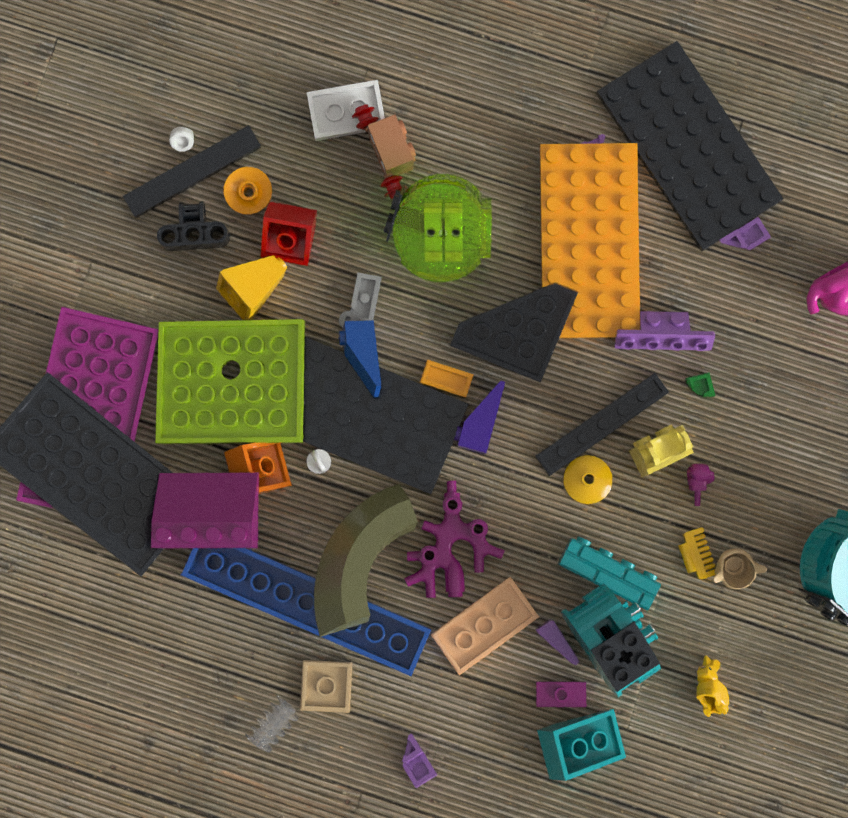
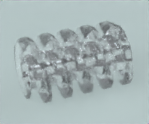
(273, 725)

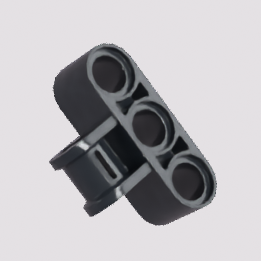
(193, 218)

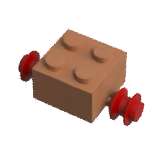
(390, 146)

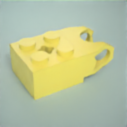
(668, 447)

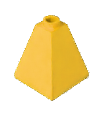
(250, 284)

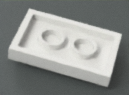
(333, 108)

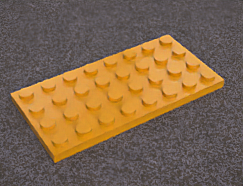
(592, 234)

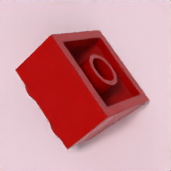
(288, 233)

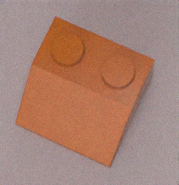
(263, 459)

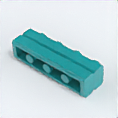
(617, 576)

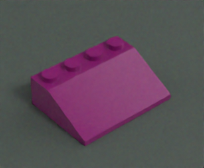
(206, 511)

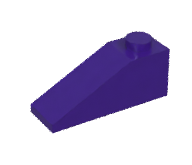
(479, 425)

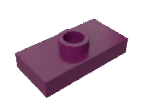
(560, 694)

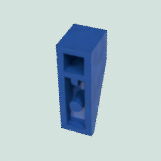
(361, 351)

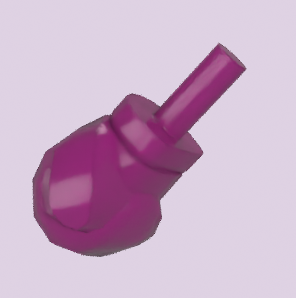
(698, 477)

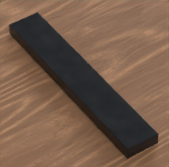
(192, 171)
(601, 424)

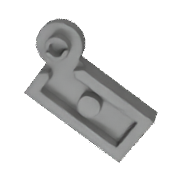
(363, 300)

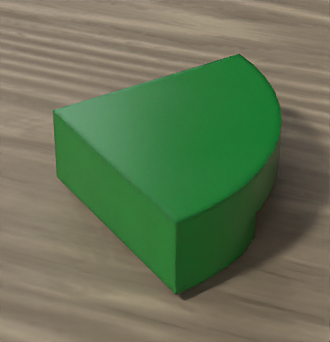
(701, 385)

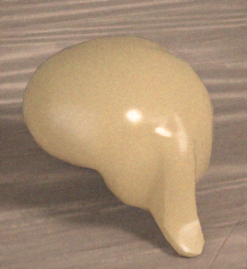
(737, 569)

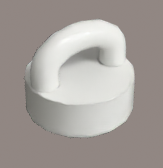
(181, 139)
(318, 461)

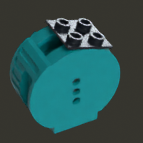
(826, 568)
(613, 638)

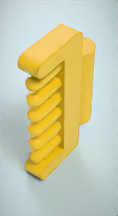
(692, 556)

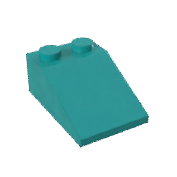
(581, 745)

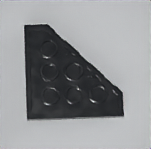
(519, 332)

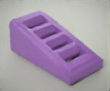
(555, 638)

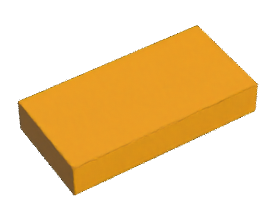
(446, 378)

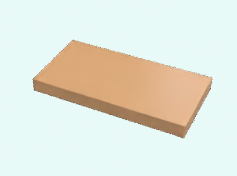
(484, 625)

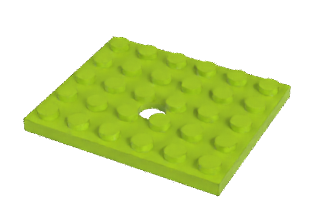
(255, 407)

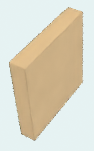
(326, 686)

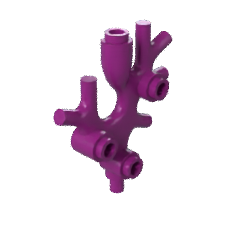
(447, 533)

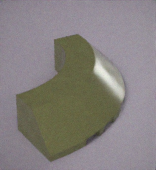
(350, 553)

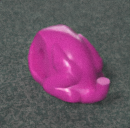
(831, 290)

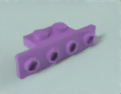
(664, 332)

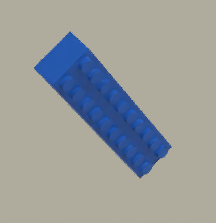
(290, 597)

